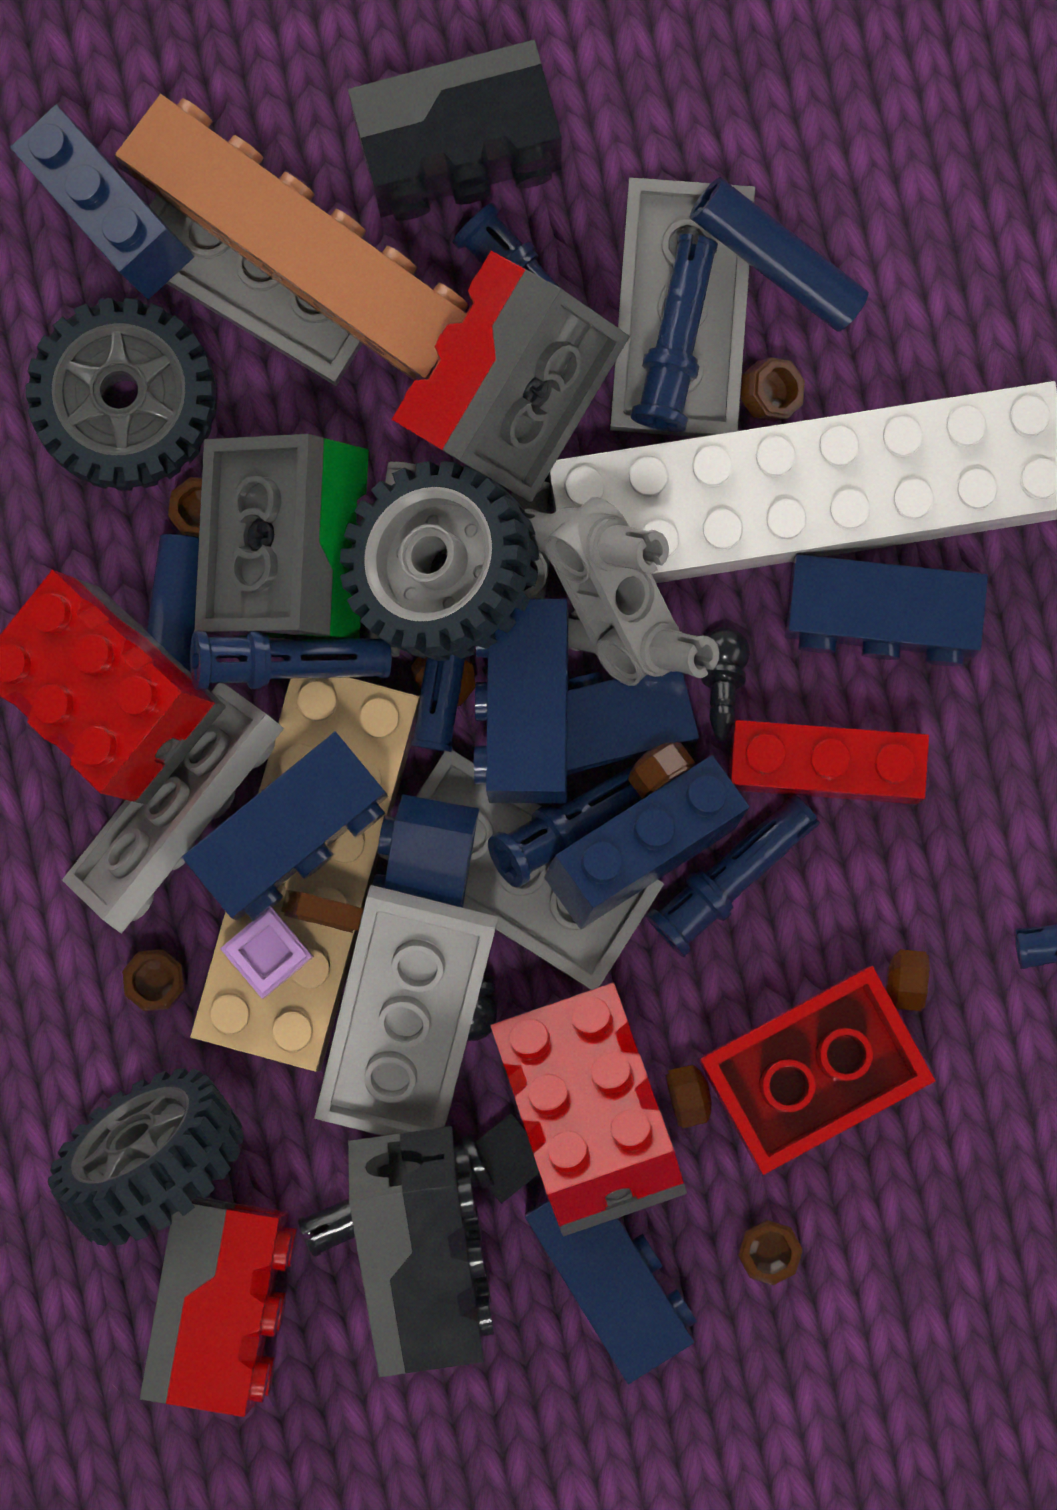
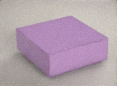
(266, 953)

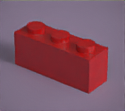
(828, 762)

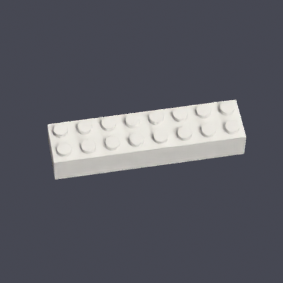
(832, 481)

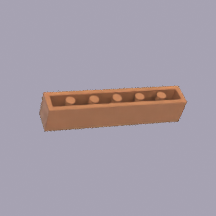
(289, 236)

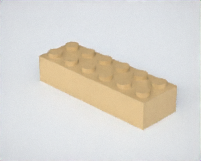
(299, 1015)

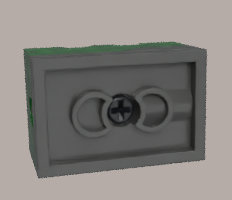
(276, 536)

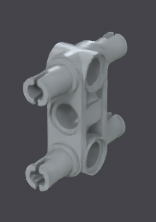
(614, 594)

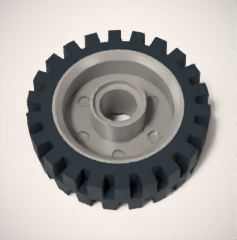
(473, 589)

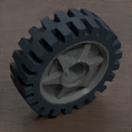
(112, 346)
(146, 1157)

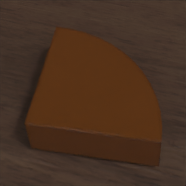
(321, 911)

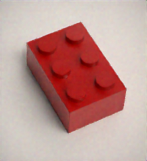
(816, 1070)

